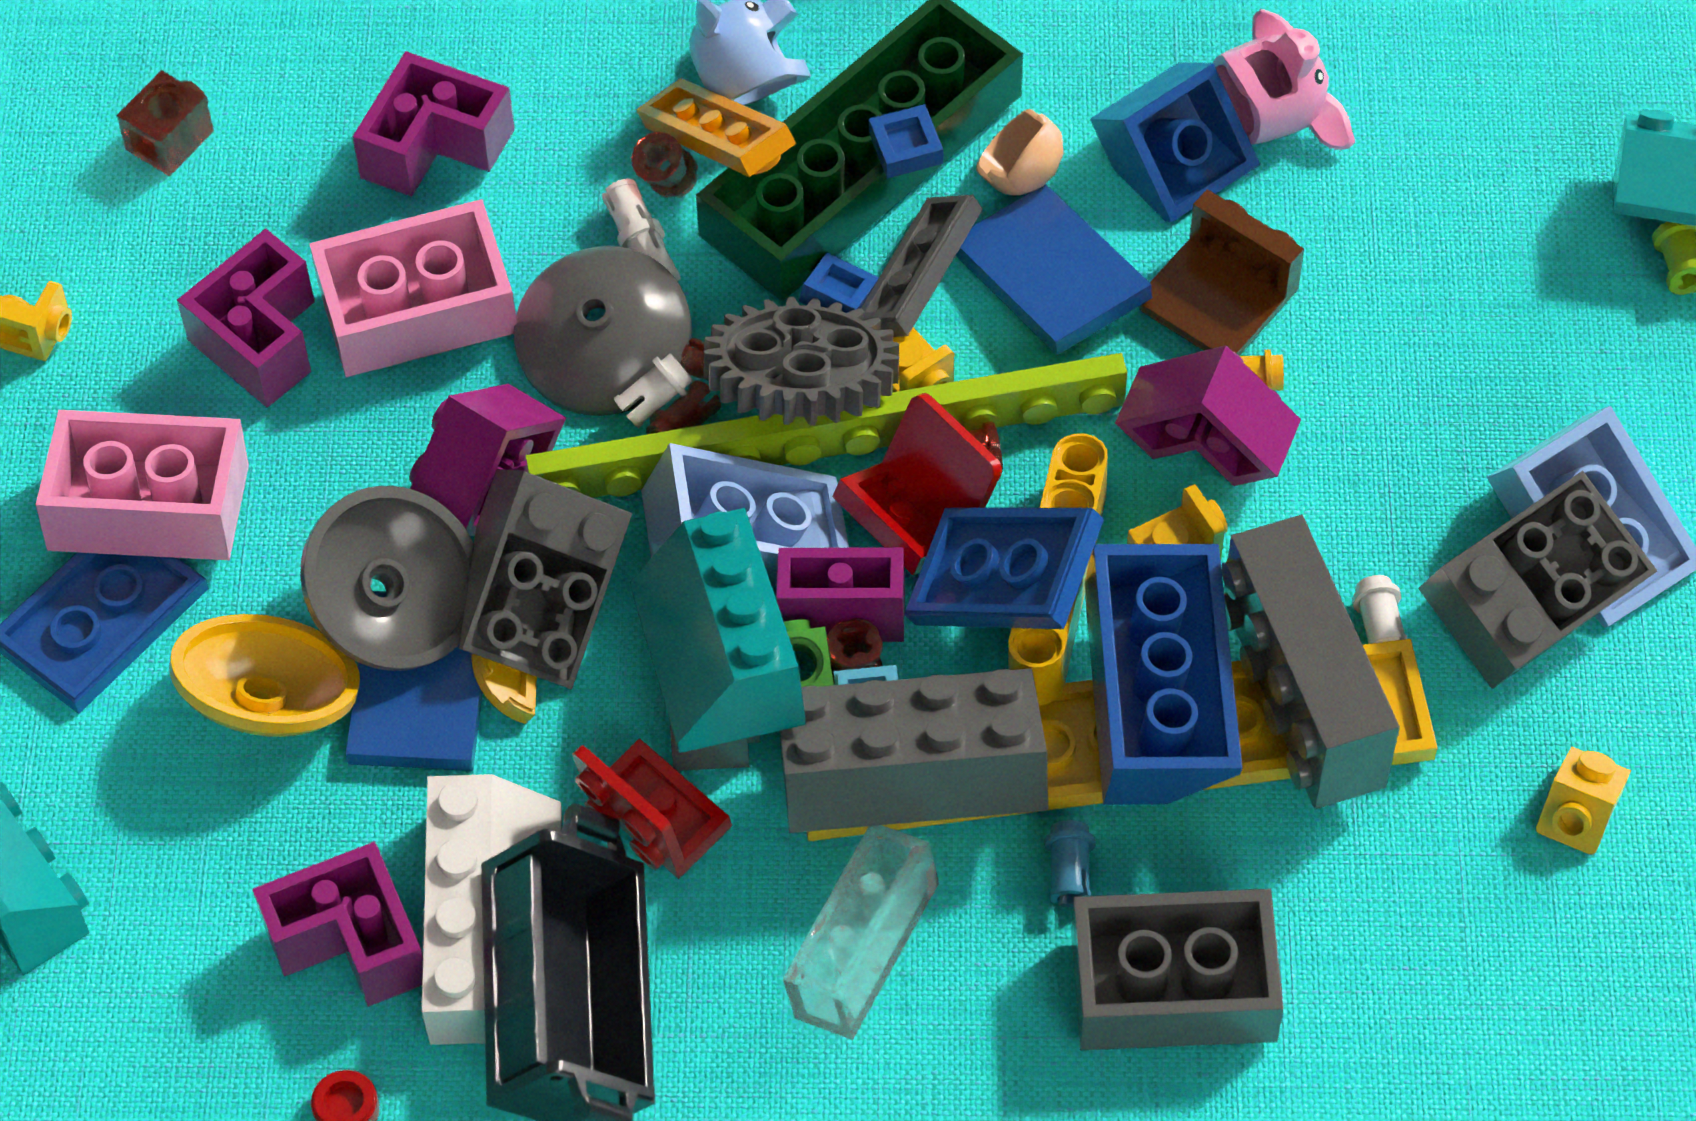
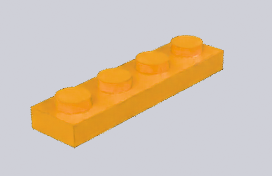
(717, 127)

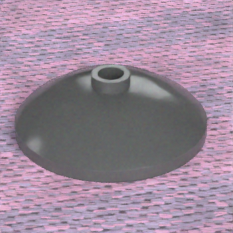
(591, 362)
(418, 557)

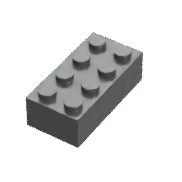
(1308, 663)
(915, 751)

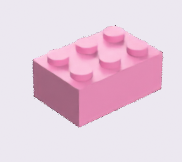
(414, 288)
(143, 485)

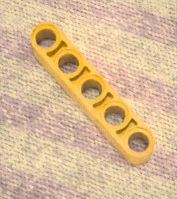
(1073, 481)

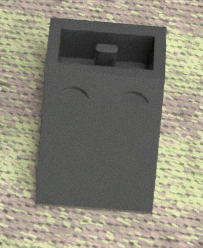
(539, 575)
(1536, 579)

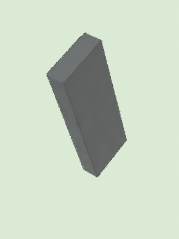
(920, 262)

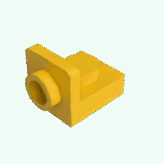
(36, 328)
(922, 364)
(1191, 523)

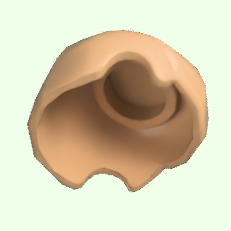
(1022, 154)

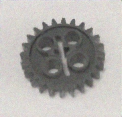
(801, 361)

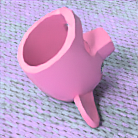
(1282, 85)

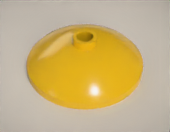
(263, 675)

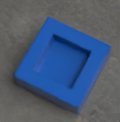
(906, 141)
(838, 282)

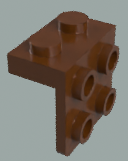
(1225, 277)

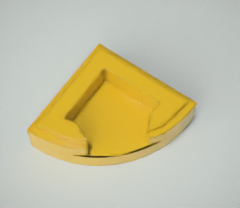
(506, 688)

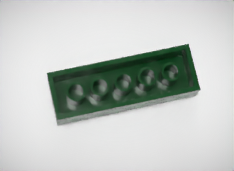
(832, 178)

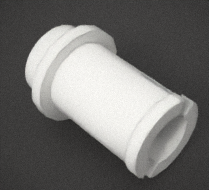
(657, 387)
(1377, 602)

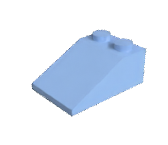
(1618, 472)
(782, 502)

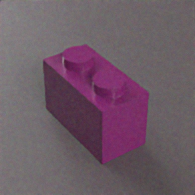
(843, 585)

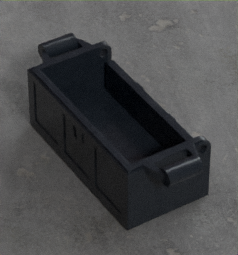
(567, 975)

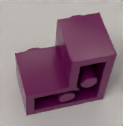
(428, 113)
(245, 316)
(1212, 407)
(474, 438)
(343, 909)

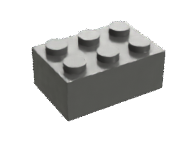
(1176, 969)

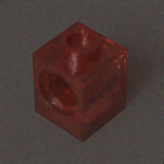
(166, 122)

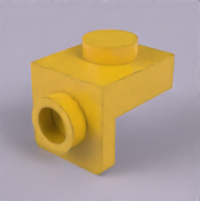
(1582, 800)

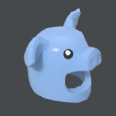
(739, 50)

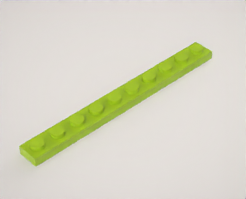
(1004, 398)

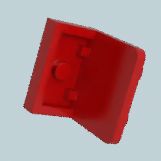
(925, 470)
(655, 806)

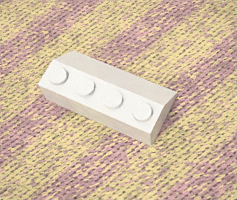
(466, 825)

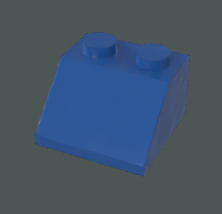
(1176, 138)

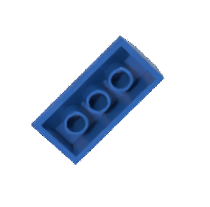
(1160, 671)

